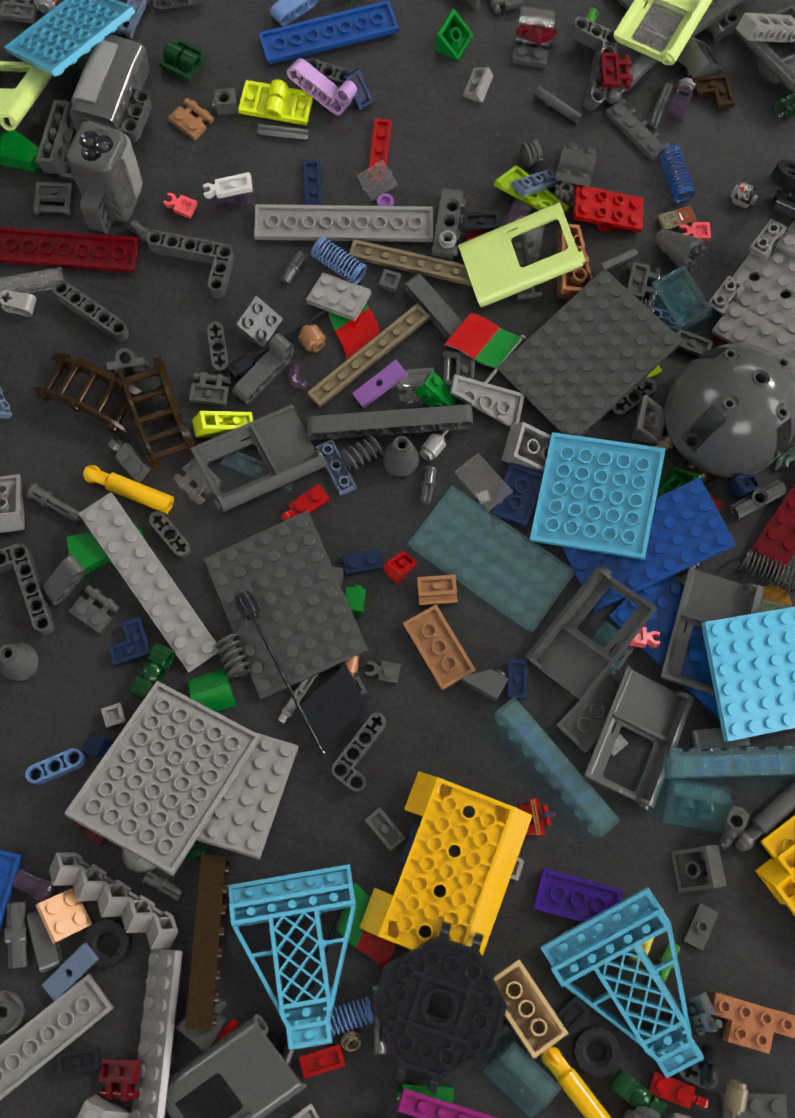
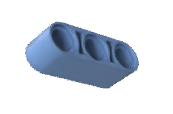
(288, 10)
(46, 766)

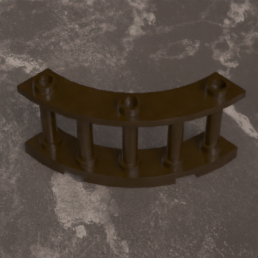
(94, 372)
(172, 409)

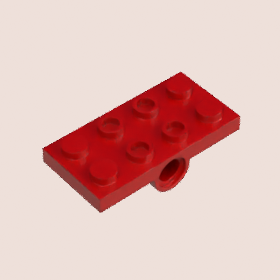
(608, 209)

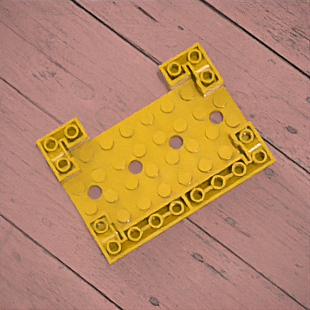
(472, 881)

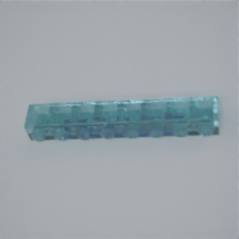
(729, 763)
(557, 768)

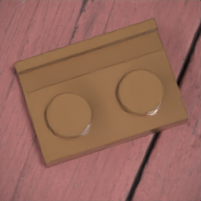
(437, 590)

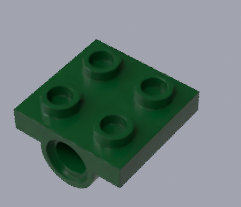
(182, 59)

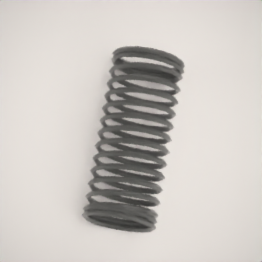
(747, 559)

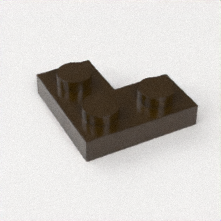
(719, 87)

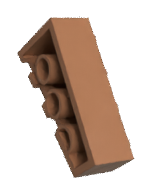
(574, 281)

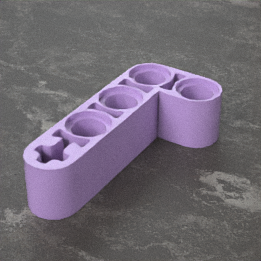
(321, 88)

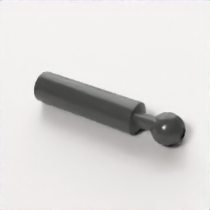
(639, 68)
(767, 819)

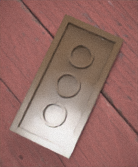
(439, 647)

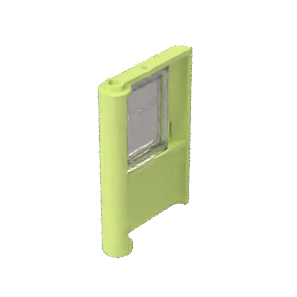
(660, 27)

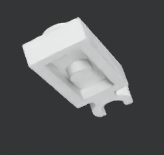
(229, 186)

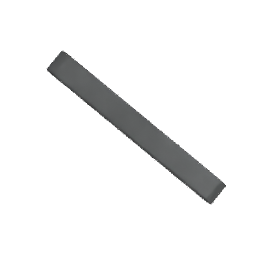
(389, 422)

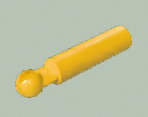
(129, 489)
(573, 1084)

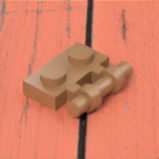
(187, 123)

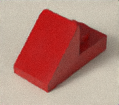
(399, 566)

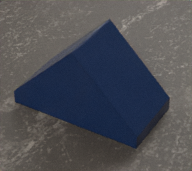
(743, 486)
(97, 746)

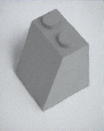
(102, 1108)

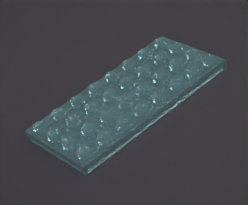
(491, 559)

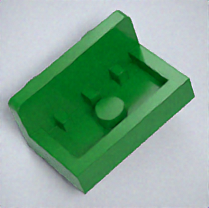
(435, 391)

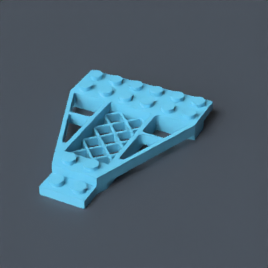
(288, 898)
(610, 936)

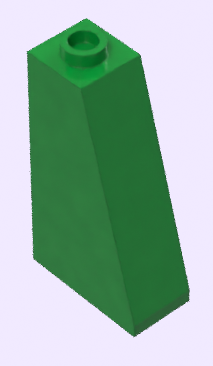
(89, 551)

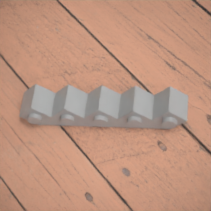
(114, 899)

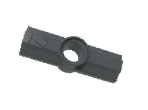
(749, 504)
(17, 935)

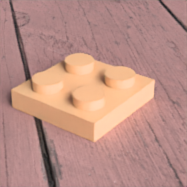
(63, 915)

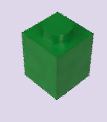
(356, 599)

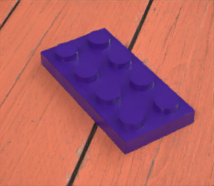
(573, 896)

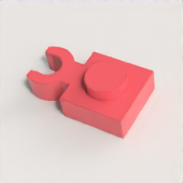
(183, 206)
(698, 230)
(644, 638)

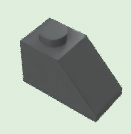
(488, 683)

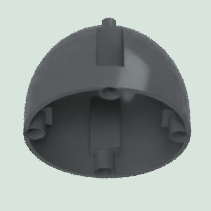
(732, 409)

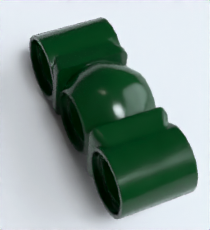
(152, 670)
(635, 1093)

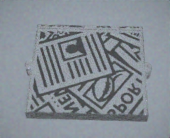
(377, 180)

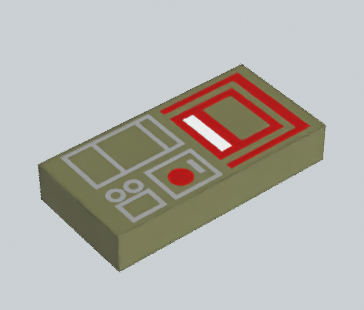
(675, 218)

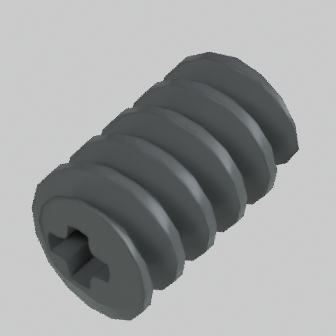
(361, 452)
(231, 656)

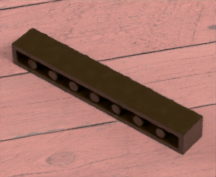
(206, 943)

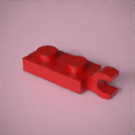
(308, 501)
(675, 1091)

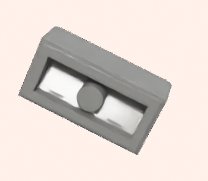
(478, 84)

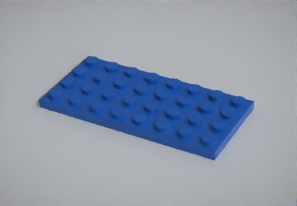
(682, 534)
(667, 597)

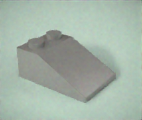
(527, 447)
(11, 504)

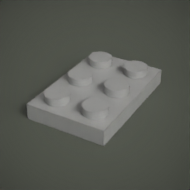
(338, 296)

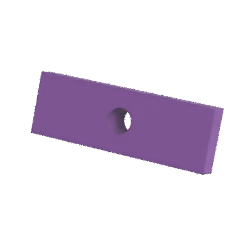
(371, 390)

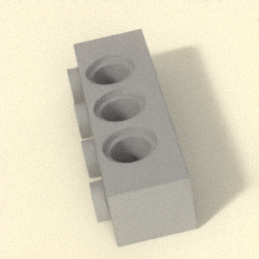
(767, 27)

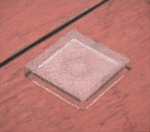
(537, 16)

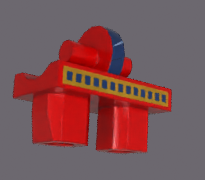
(533, 807)

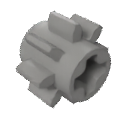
(564, 191)

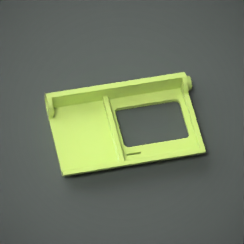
(18, 101)
(494, 264)

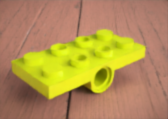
(275, 102)

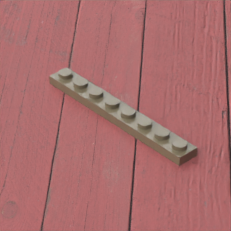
(410, 262)
(368, 355)

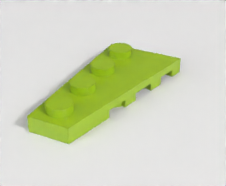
(537, 200)

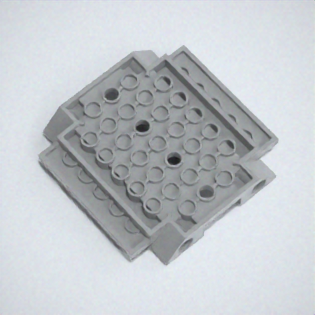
(755, 309)

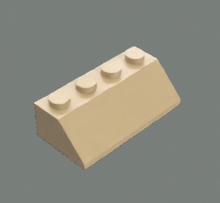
(528, 1010)

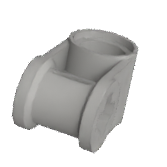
(17, 302)

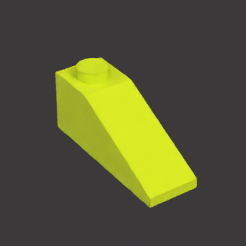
(215, 423)

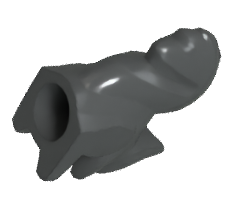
(733, 825)

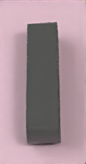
(86, 304)
(433, 304)

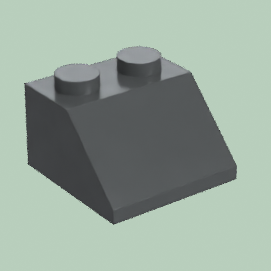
(699, 59)
(698, 868)

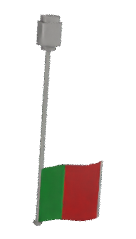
(483, 343)

